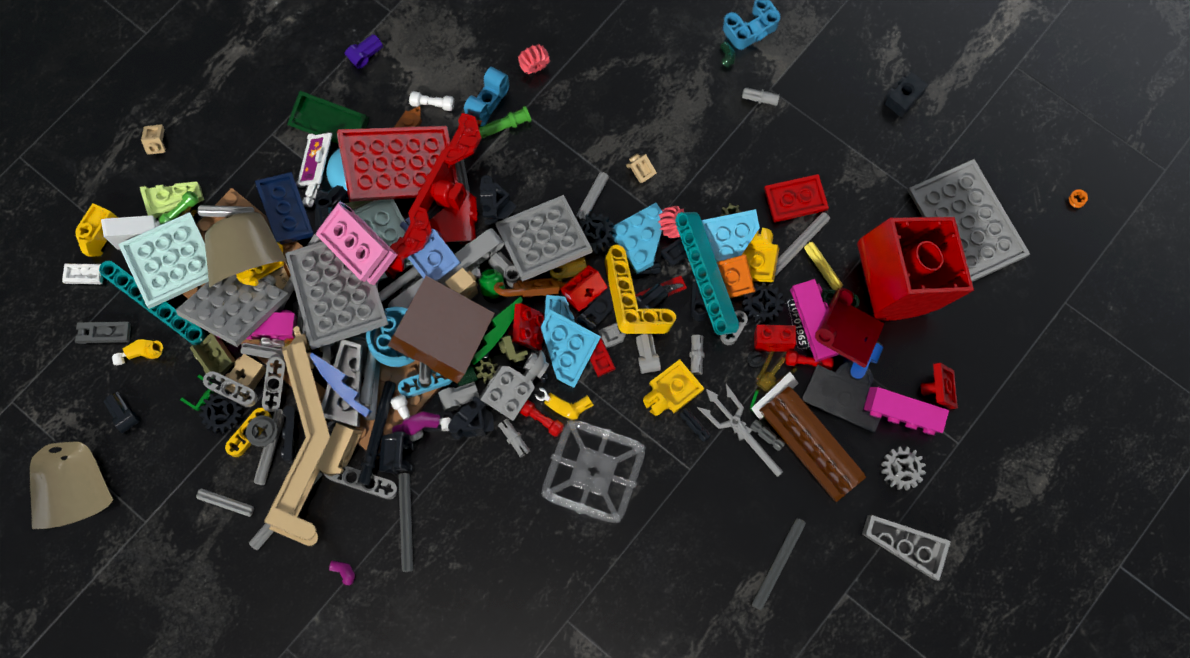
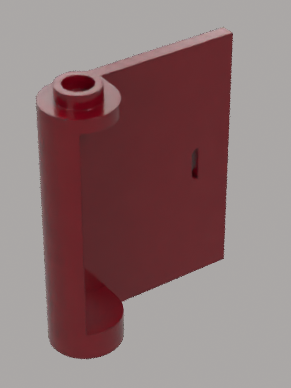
(847, 327)

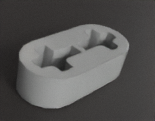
(735, 335)

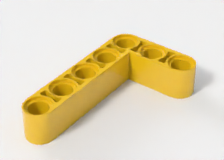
(628, 316)

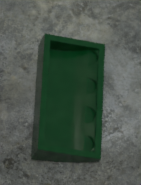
(322, 117)

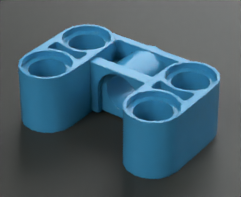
(755, 29)
(495, 89)

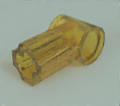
(569, 269)

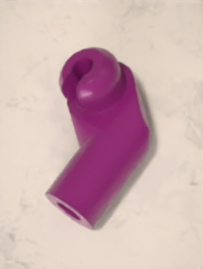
(345, 571)

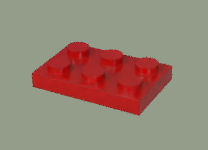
(796, 198)

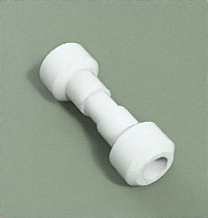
(417, 99)
(399, 403)

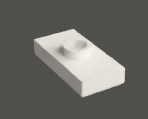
(82, 274)

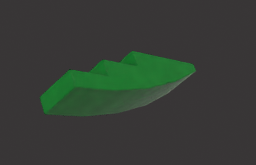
(499, 326)

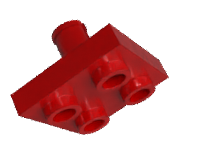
(527, 327)

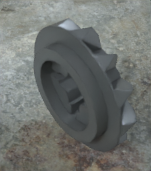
(263, 422)

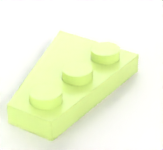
(164, 199)

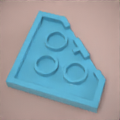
(731, 233)
(640, 237)
(567, 346)

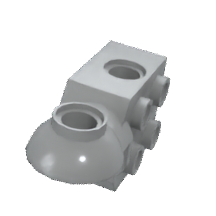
(510, 389)

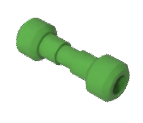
(189, 199)

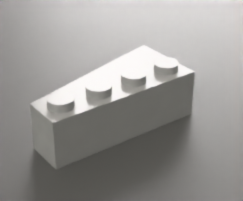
(914, 547)

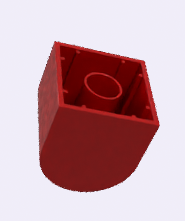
(914, 266)

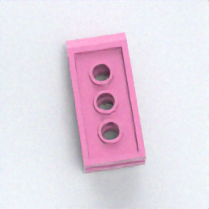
(356, 244)

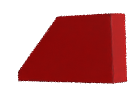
(601, 359)

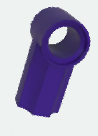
(360, 54)

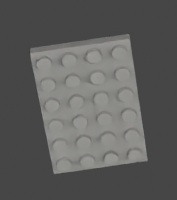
(982, 223)
(332, 296)

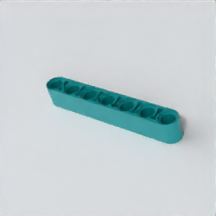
(707, 273)
(118, 276)

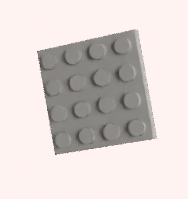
(543, 238)
(232, 308)

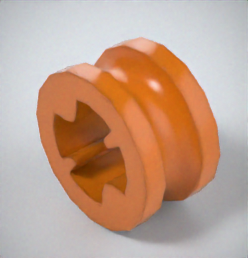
(1082, 195)

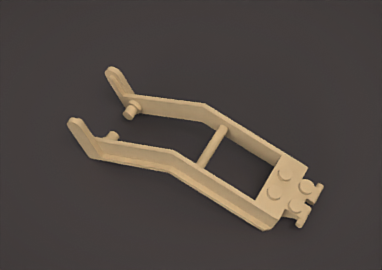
(304, 471)

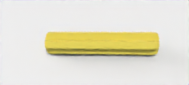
(823, 266)

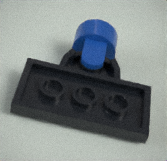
(844, 391)

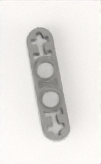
(385, 483)

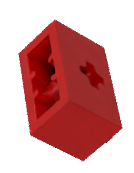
(584, 288)
(775, 338)

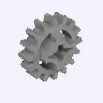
(910, 472)

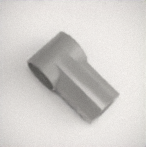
(505, 267)
(647, 357)
(453, 398)

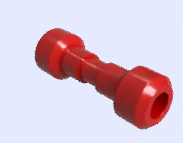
(793, 358)
(554, 427)

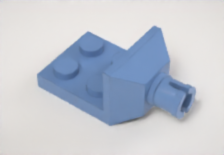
(435, 258)

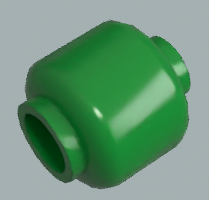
(487, 282)

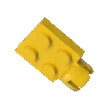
(762, 256)
(672, 389)

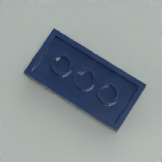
(284, 208)

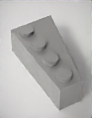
(350, 362)

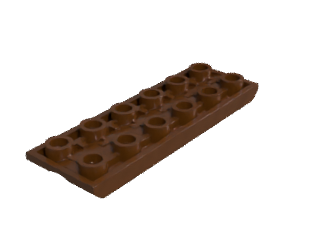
(812, 444)

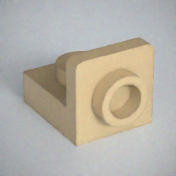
(152, 139)
(641, 167)

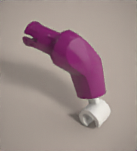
(416, 422)

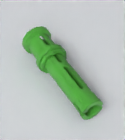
(510, 120)

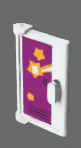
(314, 159)

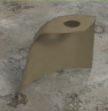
(239, 245)
(66, 488)

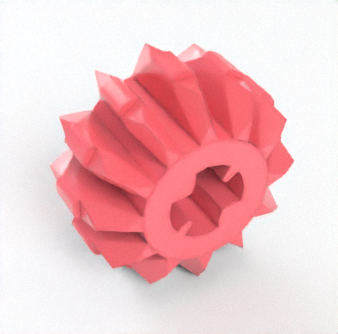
(533, 59)
(668, 222)

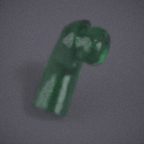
(730, 54)

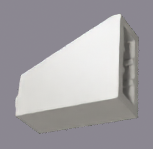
(122, 229)

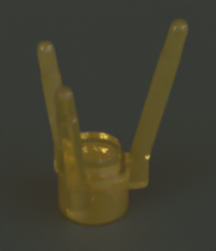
(767, 381)

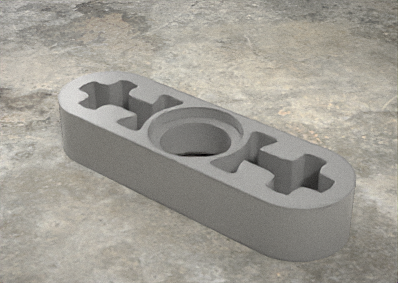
(220, 378)
(266, 396)

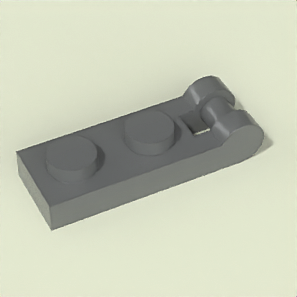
(103, 332)

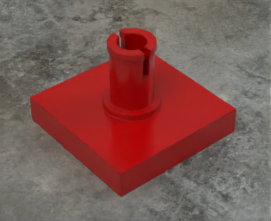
(943, 387)

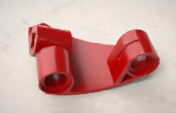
(457, 224)

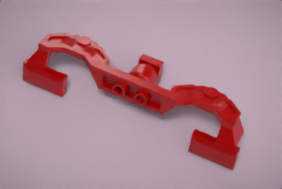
(438, 189)

